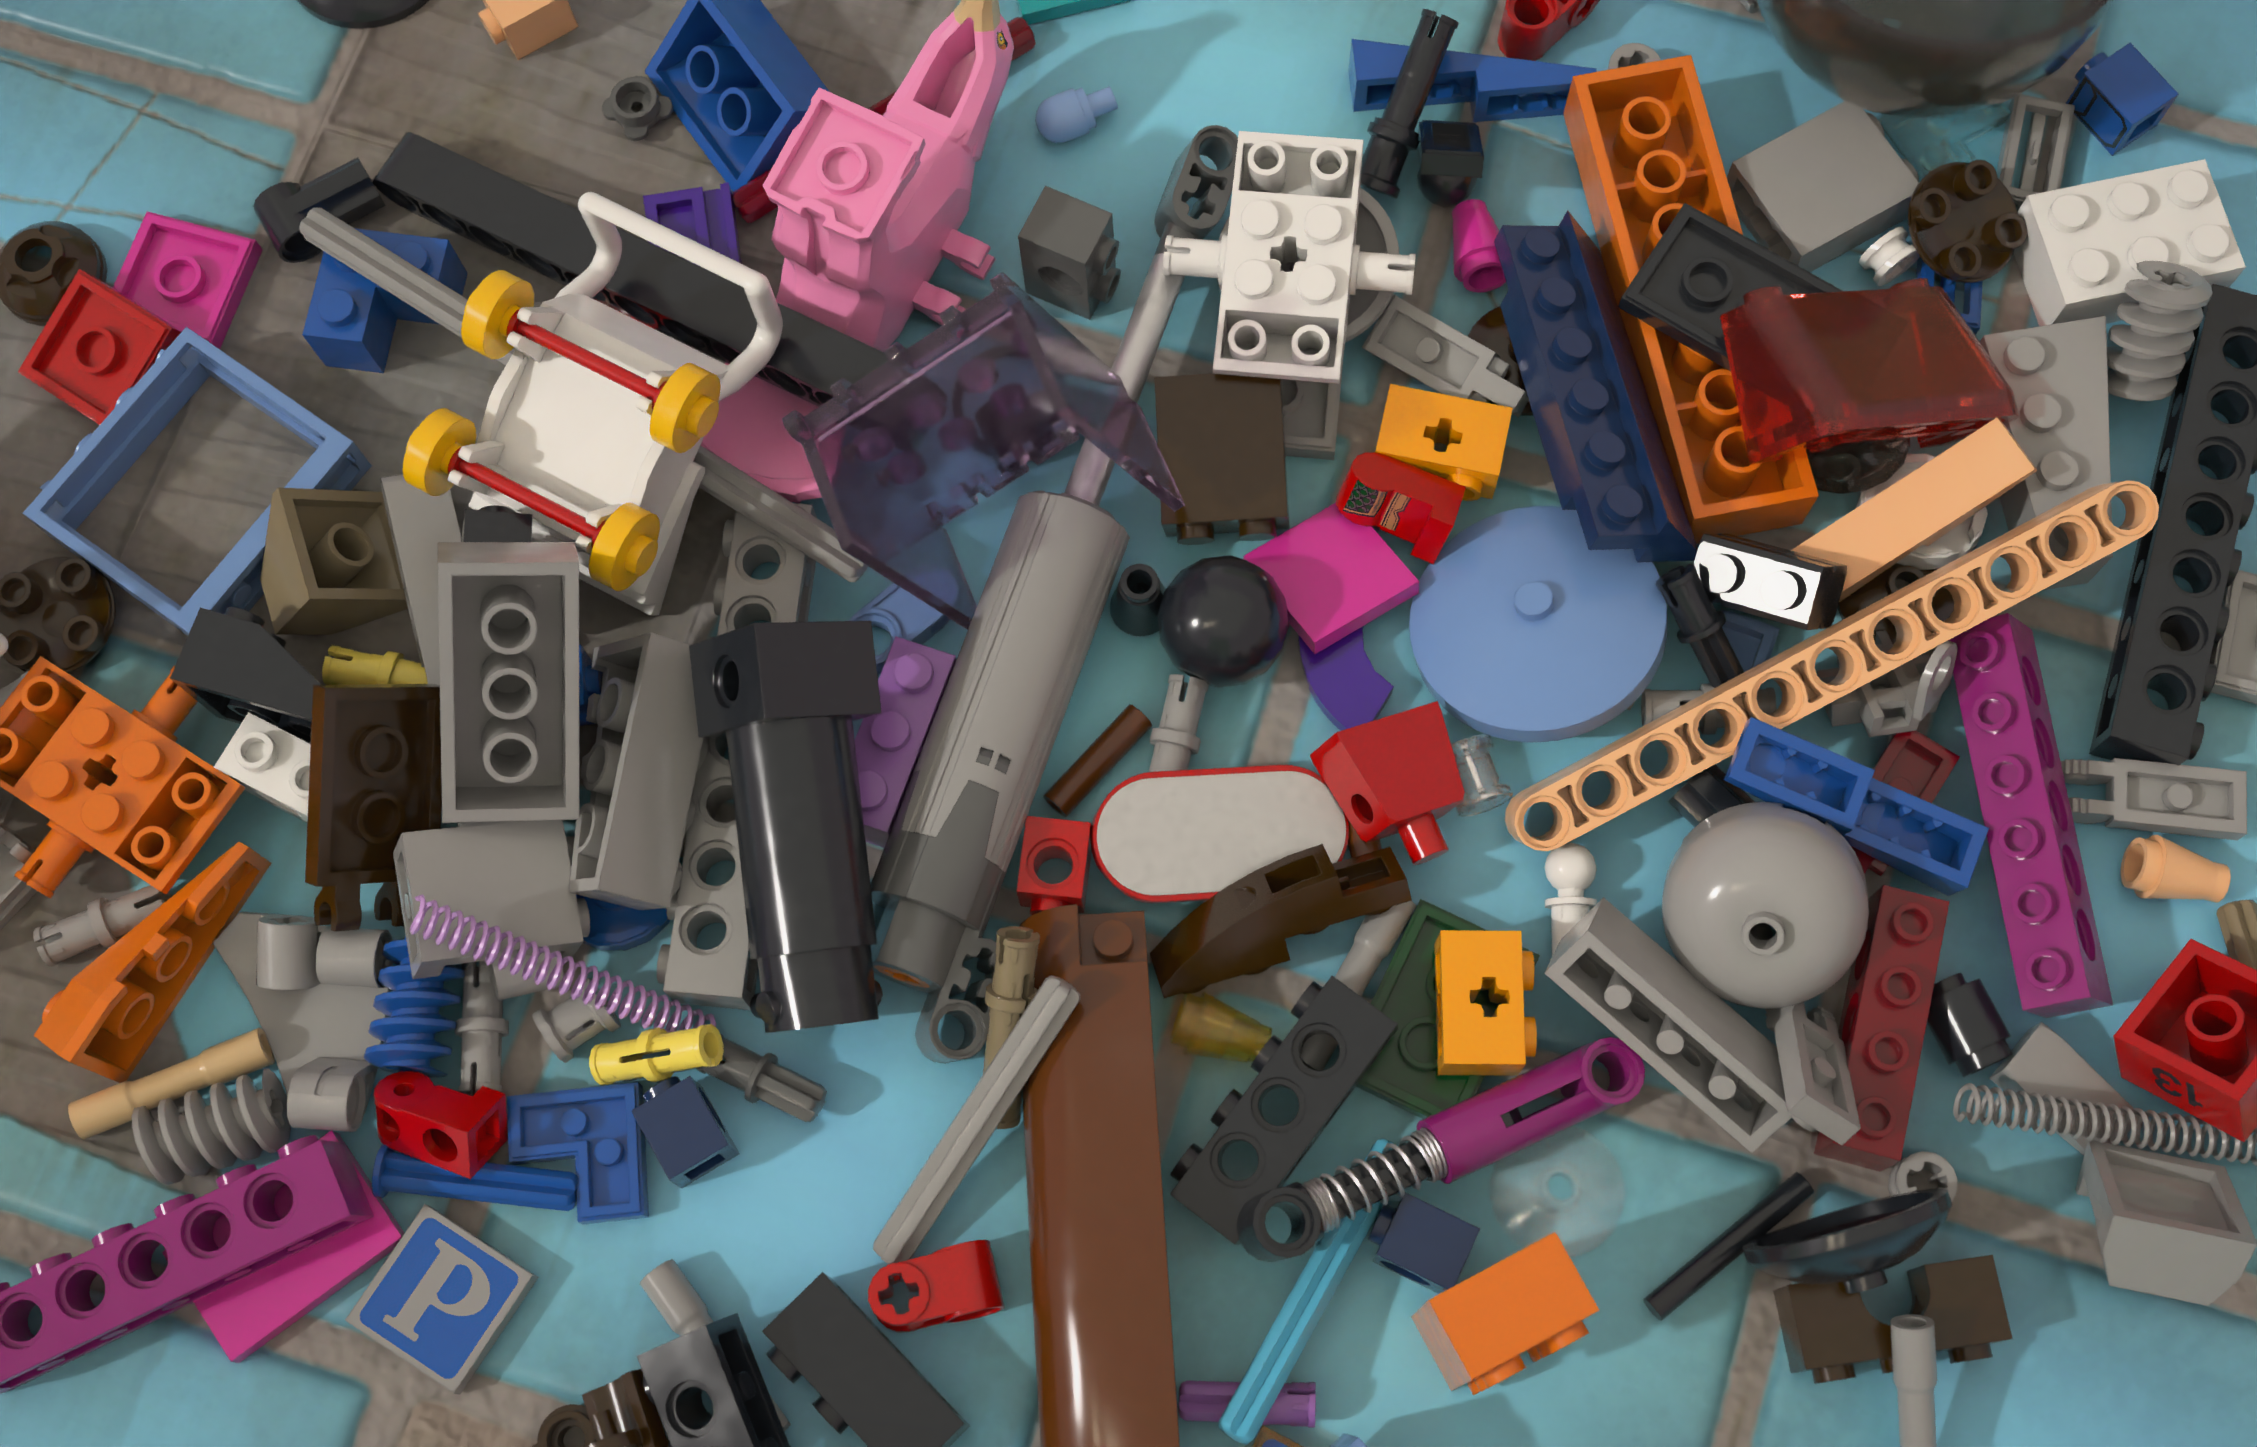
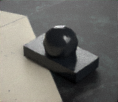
(1449, 161)

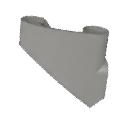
(315, 1007)

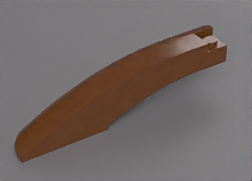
(1098, 1196)

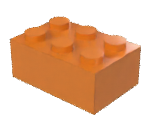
(1511, 1307)

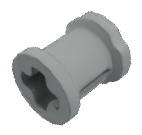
(573, 1024)

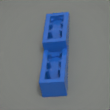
(1492, 84)
(1869, 814)

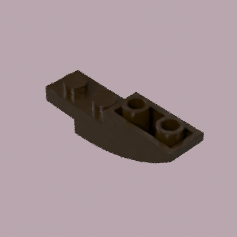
(1248, 921)

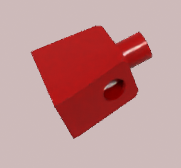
(1395, 778)

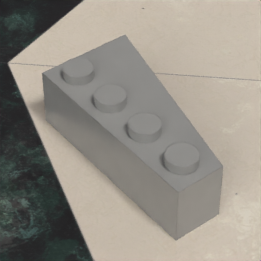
(2061, 422)
(638, 774)

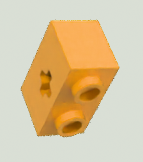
(1469, 428)
(1465, 1038)

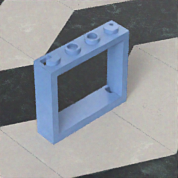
(130, 429)

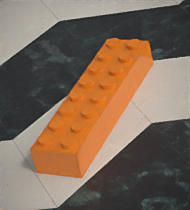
(1641, 156)

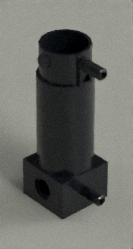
(788, 720)

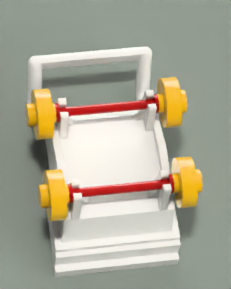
(593, 412)

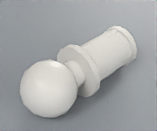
(1571, 872)

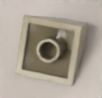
(329, 561)

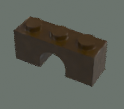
(1834, 1330)

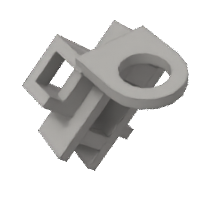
(1897, 698)

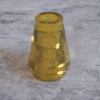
(1217, 1030)

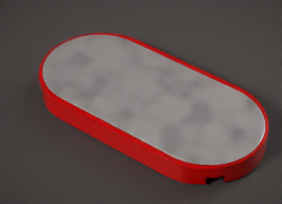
(1206, 828)

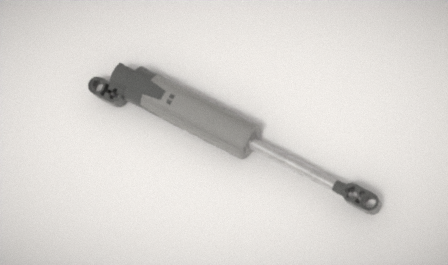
(1018, 678)

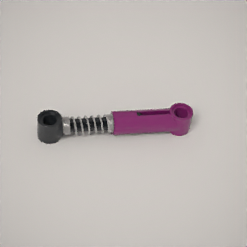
(1447, 1146)

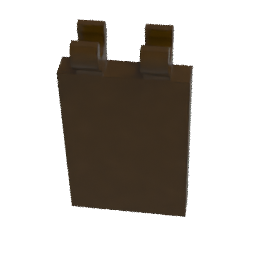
(368, 784)

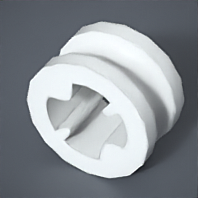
(1889, 256)

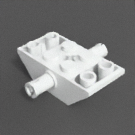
(1300, 206)

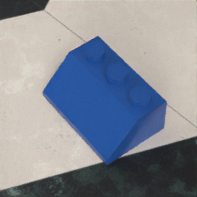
(734, 83)

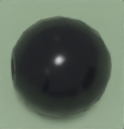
(1223, 621)

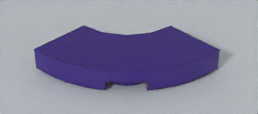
(1345, 681)

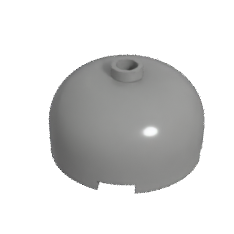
(1756, 871)

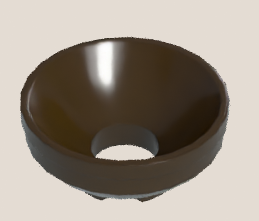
(37, 293)

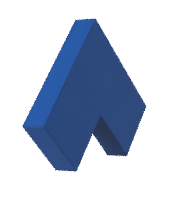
(598, 1133)

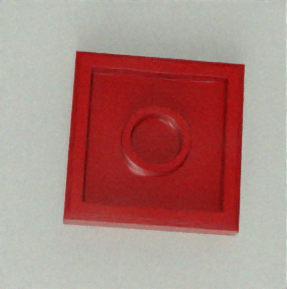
(95, 347)

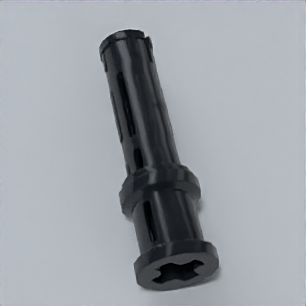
(1394, 132)

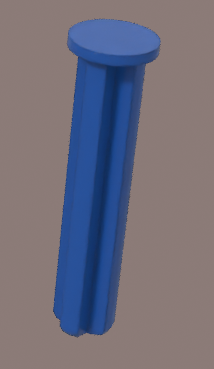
(490, 1184)

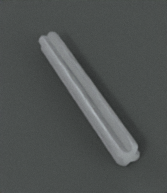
(977, 1120)

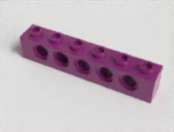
(2028, 820)
(324, 1204)

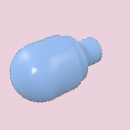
(1072, 113)

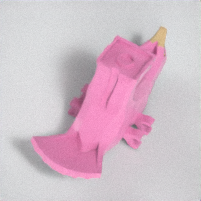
(868, 219)

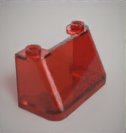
(1859, 369)

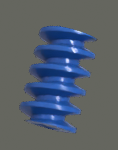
(412, 1015)

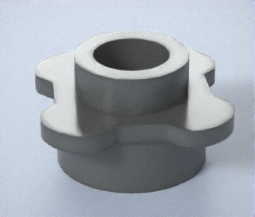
(632, 93)

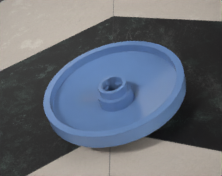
(1534, 629)

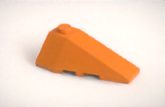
(132, 988)

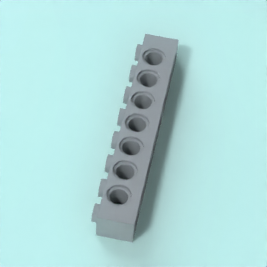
(727, 973)

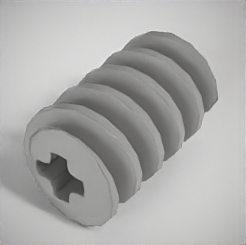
(2157, 331)
(215, 1132)

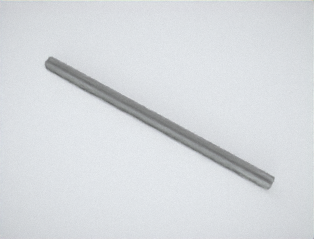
(448, 309)

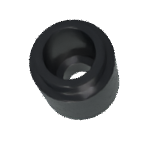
(1967, 1025)

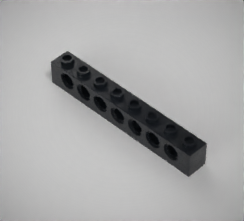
(2153, 603)

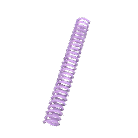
(555, 974)

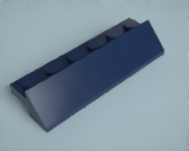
(1589, 394)

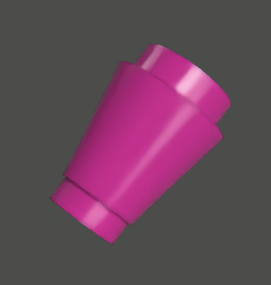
(1474, 247)

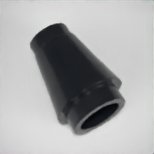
(1137, 600)

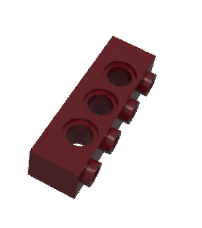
(1887, 1022)

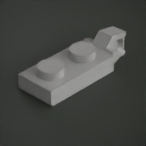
(1442, 357)

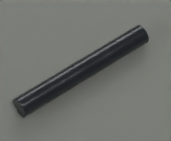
(1728, 1246)

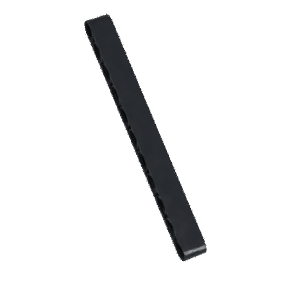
(647, 283)

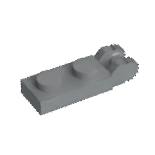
(2161, 797)
(1814, 1071)

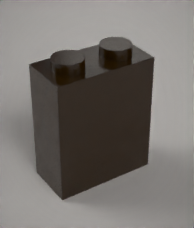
(1224, 454)

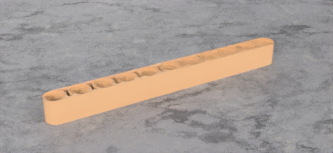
(1860, 660)

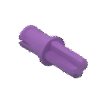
(1209, 1400)

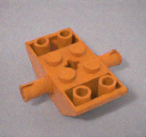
(108, 778)

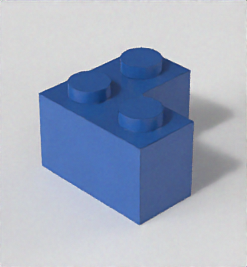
(355, 319)

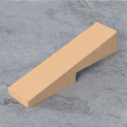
(1922, 505)

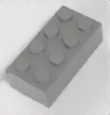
(509, 680)

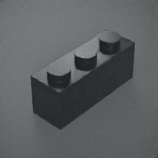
(858, 1372)

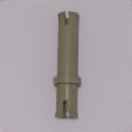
(1010, 995)

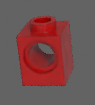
(1049, 840)

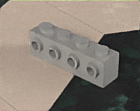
(1673, 1023)

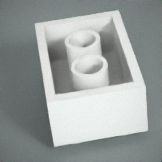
(2093, 234)

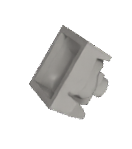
(2165, 1222)

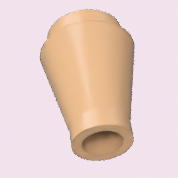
(2169, 871)

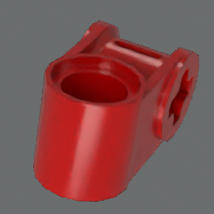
(1549, 24)
(951, 1283)

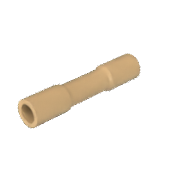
(213, 1065)

